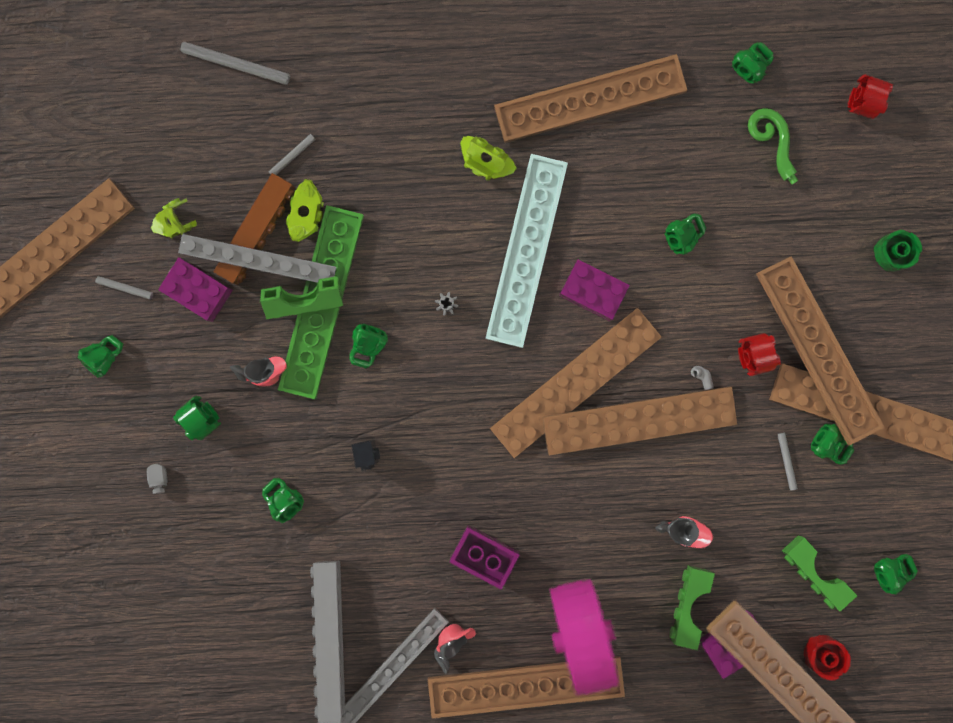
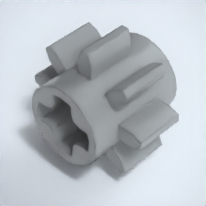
(443, 299)

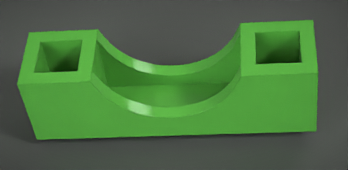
(279, 303)
(696, 583)
(835, 591)

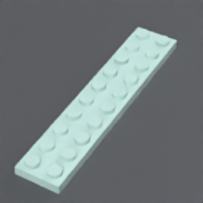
(526, 250)

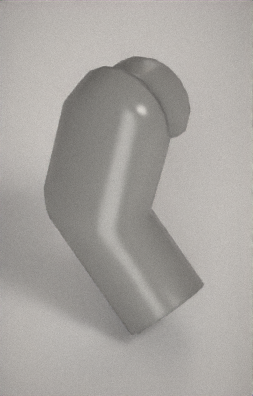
(704, 375)

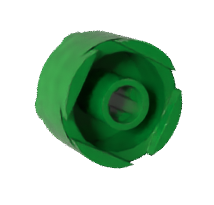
(888, 256)
(197, 418)

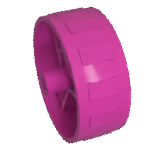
(584, 637)

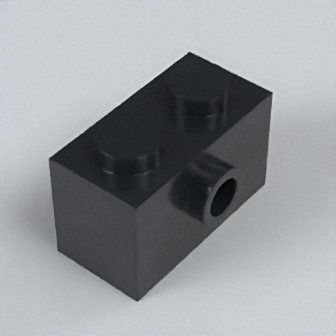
(365, 454)

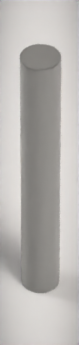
(292, 155)
(123, 287)
(787, 461)

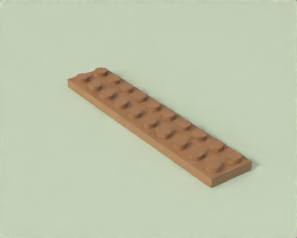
(590, 98)
(61, 243)
(820, 351)
(576, 381)
(639, 420)
(901, 422)
(774, 668)
(510, 689)

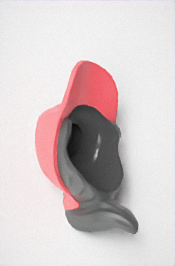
(261, 372)
(687, 532)
(450, 642)

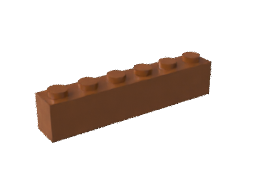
(258, 224)

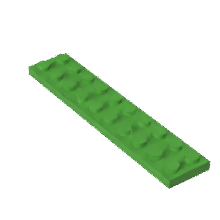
(315, 329)

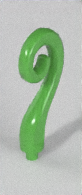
(783, 162)

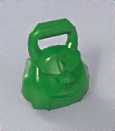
(751, 63)
(683, 235)
(367, 342)
(98, 357)
(830, 443)
(284, 502)
(893, 574)

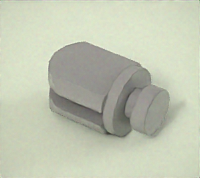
(157, 478)

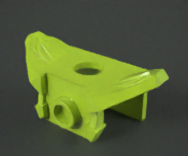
(472, 152)
(307, 196)
(162, 226)

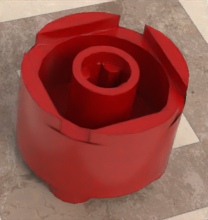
(869, 97)
(758, 354)
(826, 667)

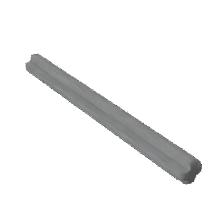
(235, 63)

